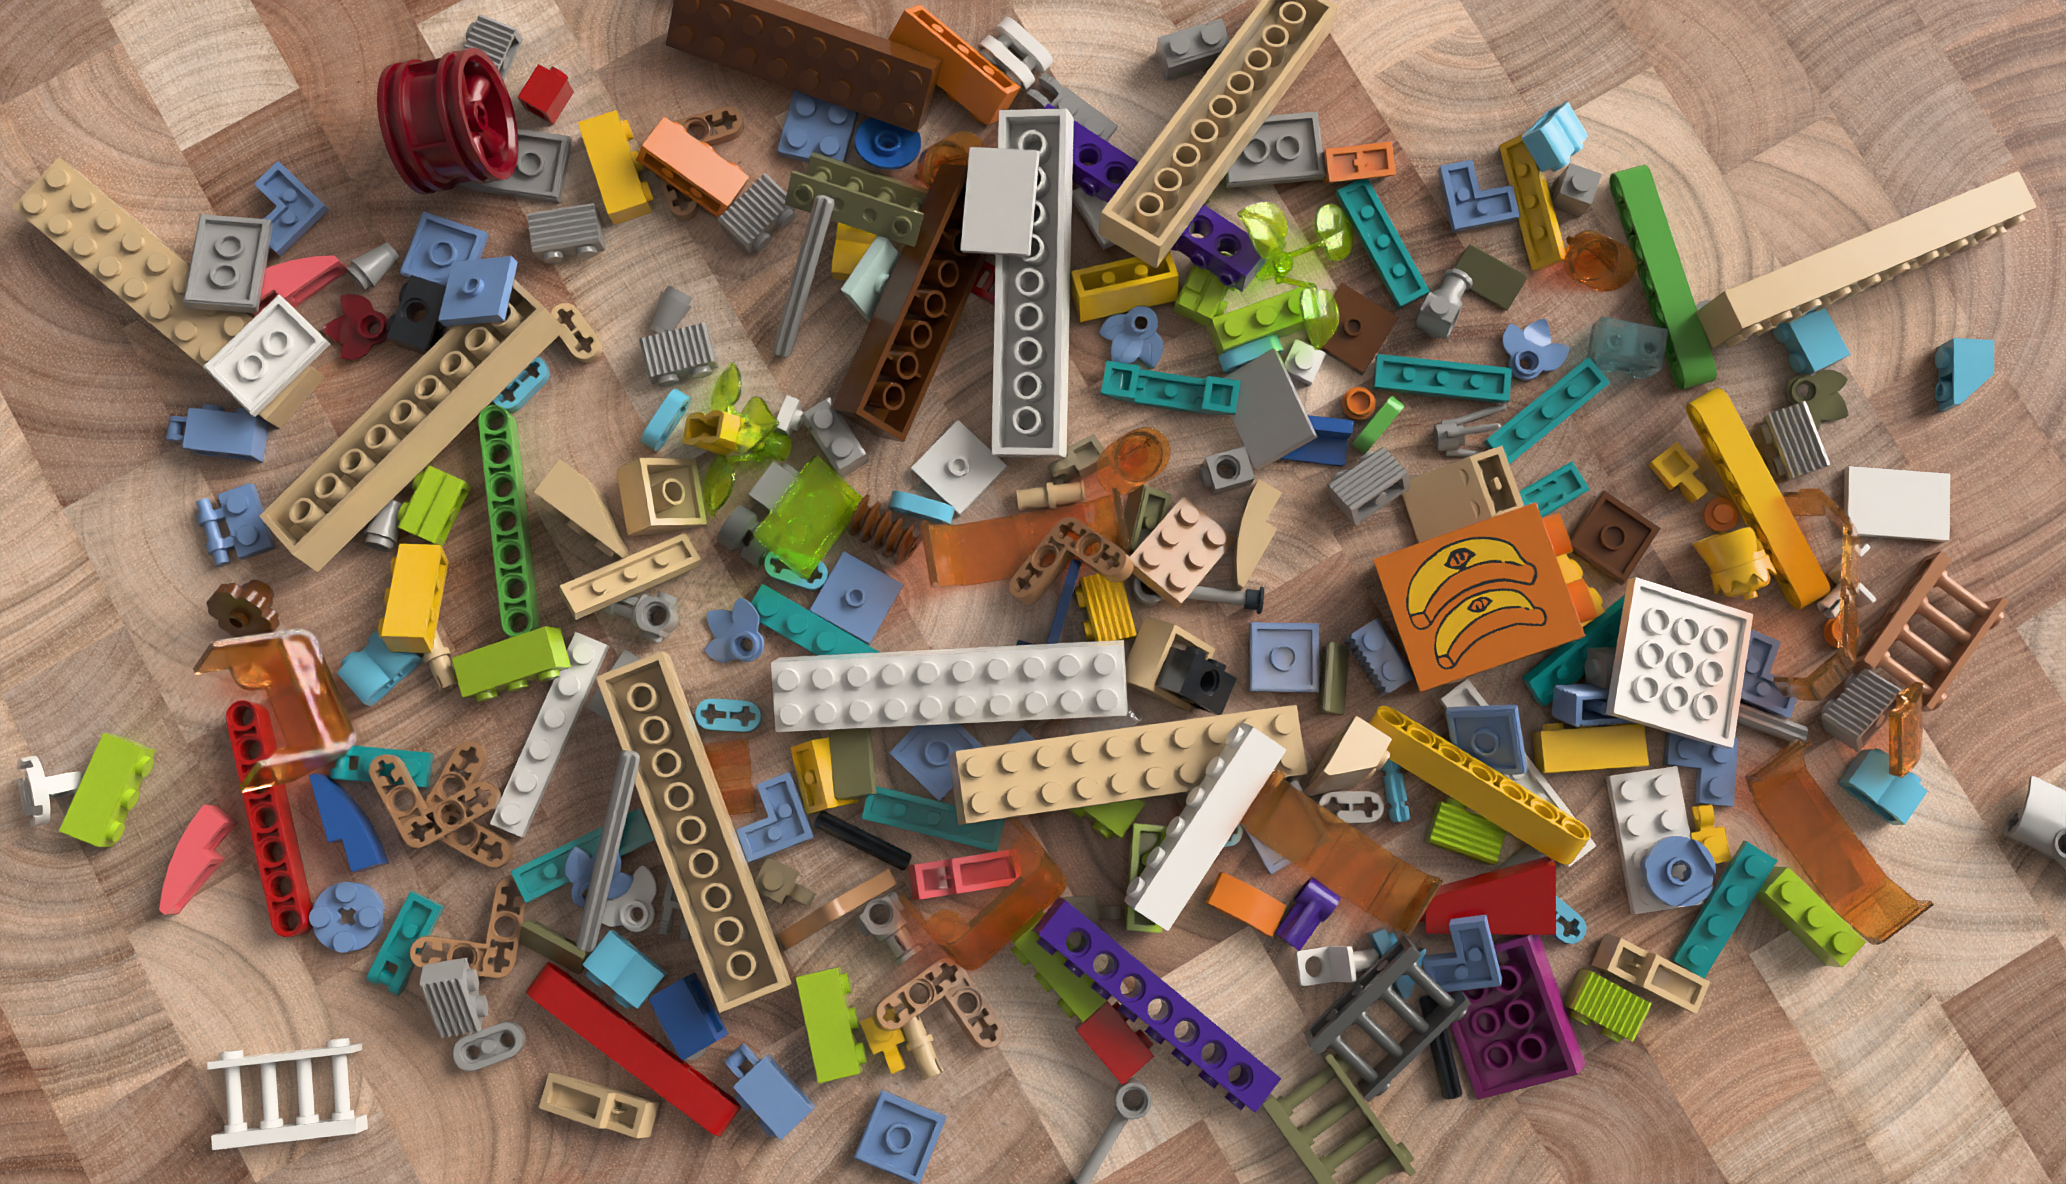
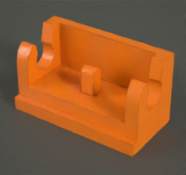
(1359, 162)

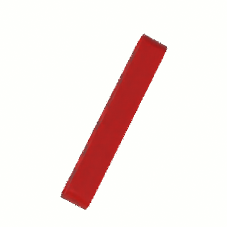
(282, 830)
(633, 1049)

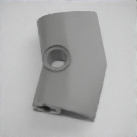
(2041, 820)

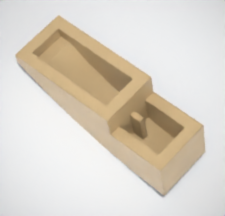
(1253, 532)
(1650, 973)
(599, 1105)

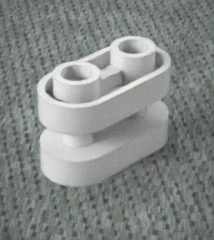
(1024, 44)

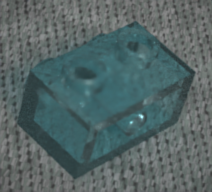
(1627, 347)

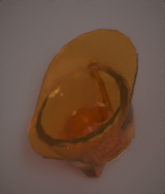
(950, 150)
(1599, 261)
(1133, 460)

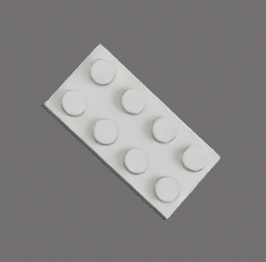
(1645, 810)

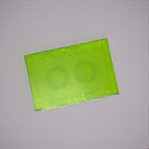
(808, 517)

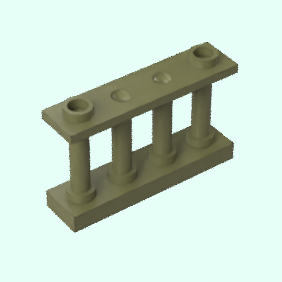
(860, 198)
(1302, 1138)

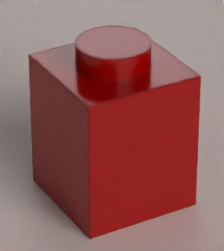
(546, 93)

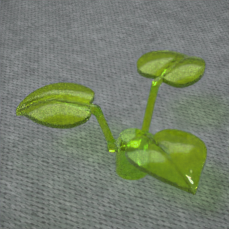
(1269, 227)
(753, 434)

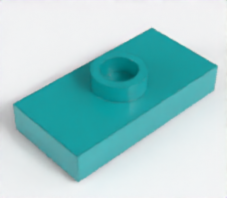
(1555, 489)

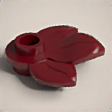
(354, 327)

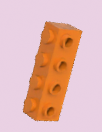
(964, 71)

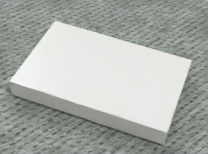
(1000, 201)
(266, 355)
(1898, 503)

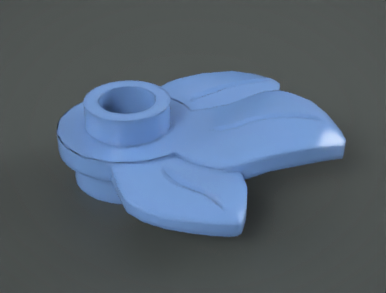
(1132, 342)
(1535, 347)
(731, 630)
(579, 872)

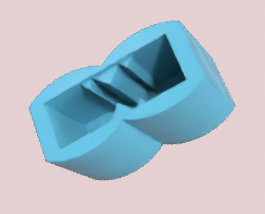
(1555, 137)
(376, 669)
(1883, 793)
(624, 970)

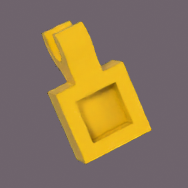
(1676, 468)
(1711, 837)
(885, 1041)

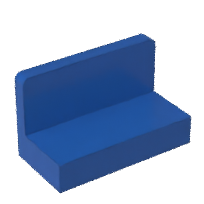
(1330, 444)
(688, 1016)

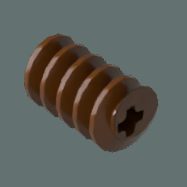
(883, 531)

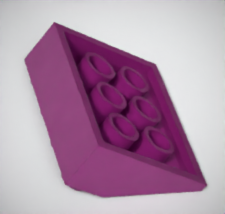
(1517, 1030)

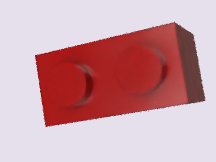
(1115, 1042)

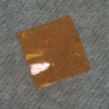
(1906, 730)
(733, 774)

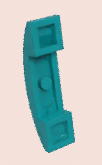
(1169, 390)

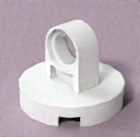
(38, 790)

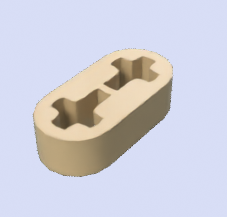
(582, 328)

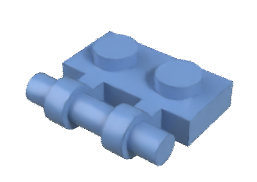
(248, 531)

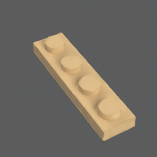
(629, 576)

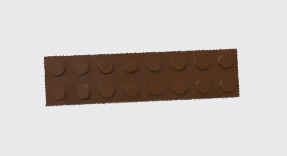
(810, 56)
(913, 316)

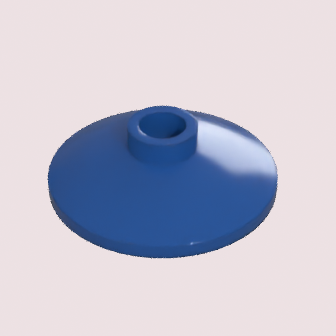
(876, 136)

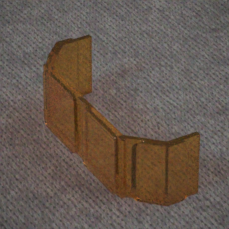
(1000, 546)
(1829, 674)
(1829, 847)
(1339, 855)

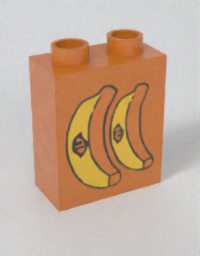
(1484, 596)

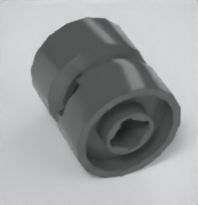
(736, 533)

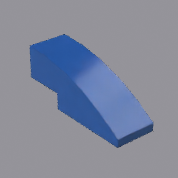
(347, 823)

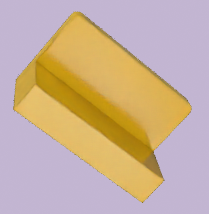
(815, 777)

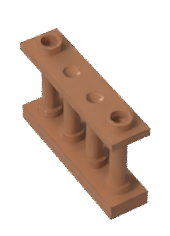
(1912, 601)

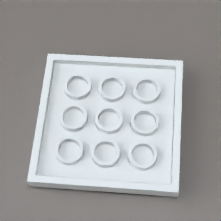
(1679, 663)

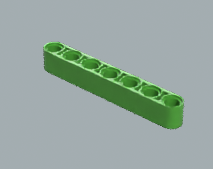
(1662, 276)
(499, 509)

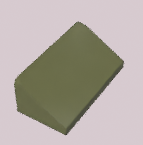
(1491, 277)
(1143, 513)
(1333, 679)
(852, 763)
(553, 945)

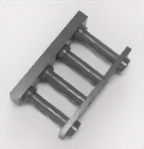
(1377, 984)

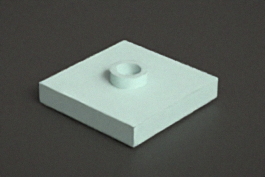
(871, 276)

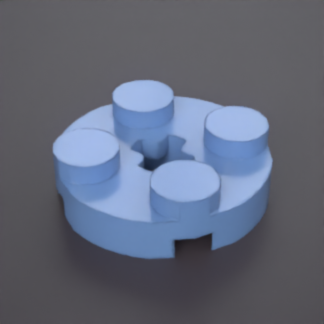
(1699, 871)
(327, 916)

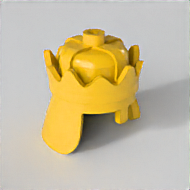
(1736, 562)

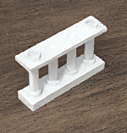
(308, 1123)

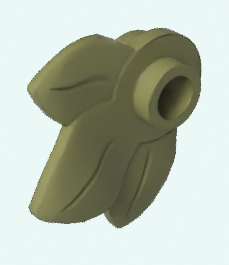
(1822, 395)

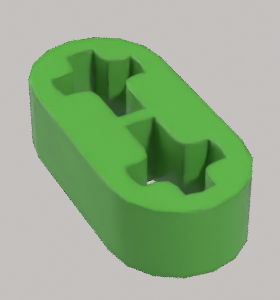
(1378, 425)

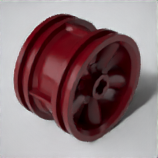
(447, 121)

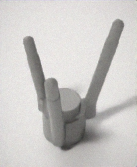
(1451, 433)

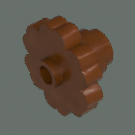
(244, 608)

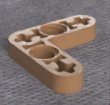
(723, 135)
(1065, 549)
(438, 794)
(419, 812)
(836, 908)
(481, 950)
(949, 993)

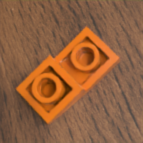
(1245, 904)

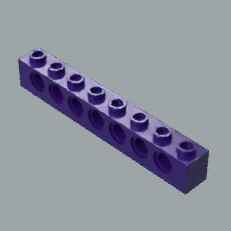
(1203, 252)
(1255, 1079)

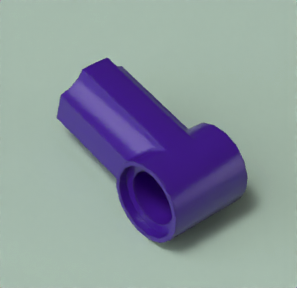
(1312, 905)

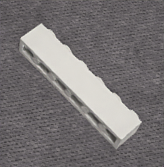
(1204, 825)

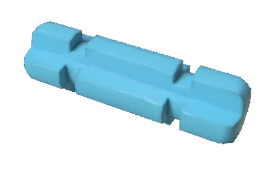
(1395, 792)

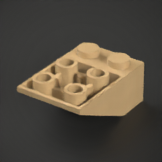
(1461, 494)
(574, 497)

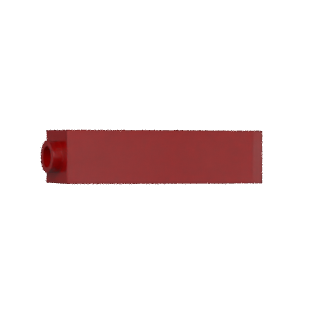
(1512, 898)

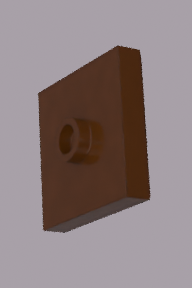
(1359, 331)
(1612, 537)

